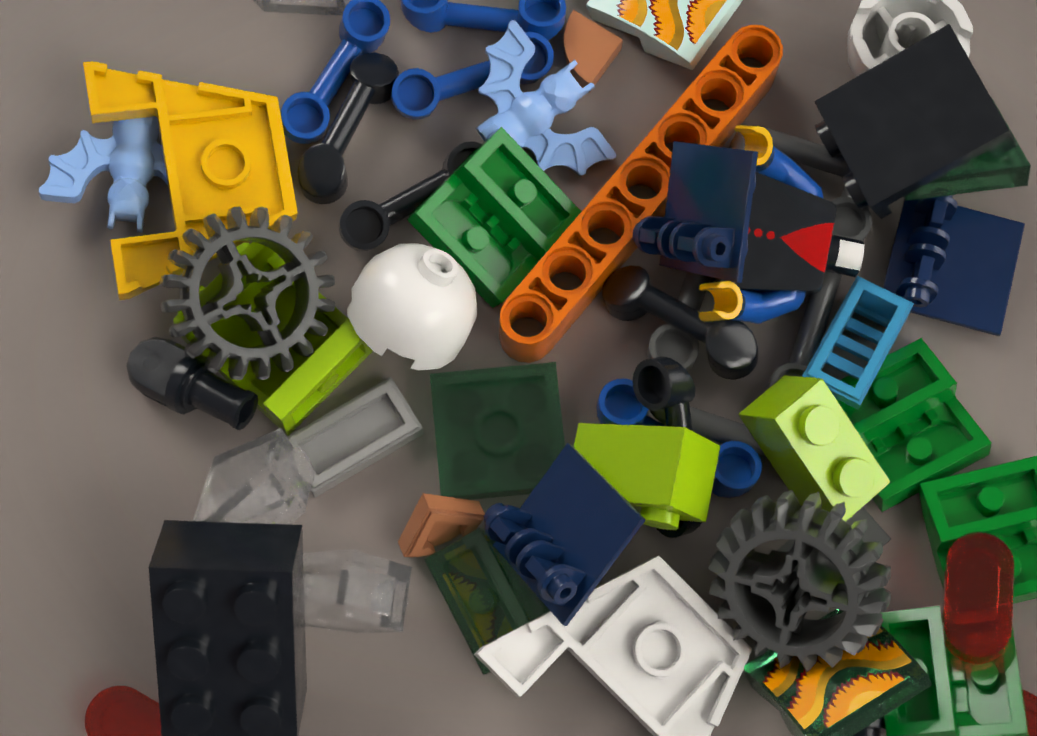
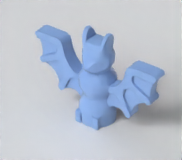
(531, 114)
(128, 155)

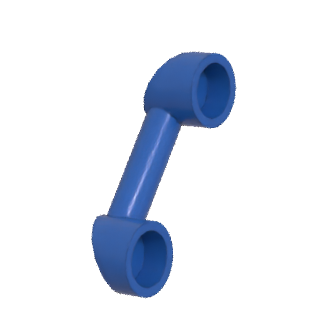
(532, 15)
(361, 32)
(418, 91)
(737, 462)

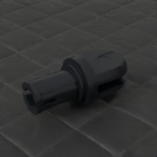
(182, 384)

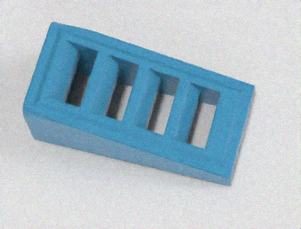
(877, 306)

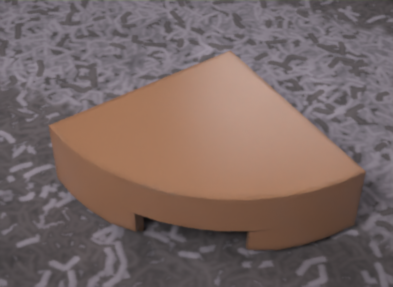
(590, 46)
(437, 522)

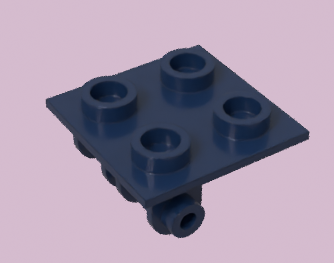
(704, 212)
(954, 262)
(564, 533)

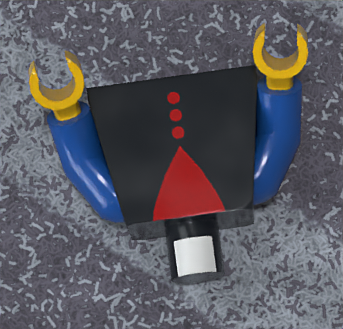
(786, 241)

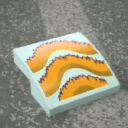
(667, 28)

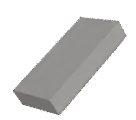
(357, 435)

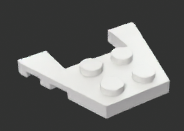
(644, 643)

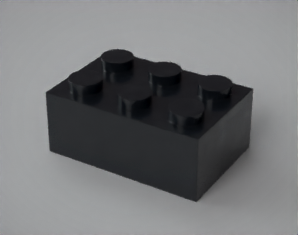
(229, 628)

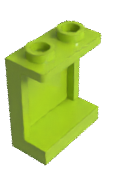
(295, 394)

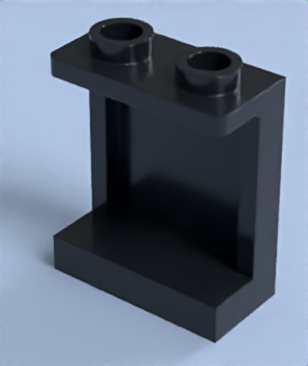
(910, 121)

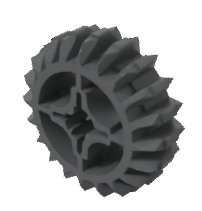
(233, 268)
(765, 590)

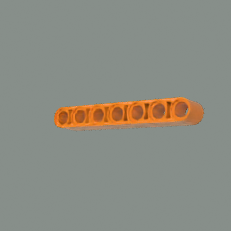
(618, 210)

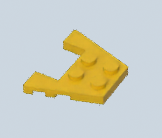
(218, 154)

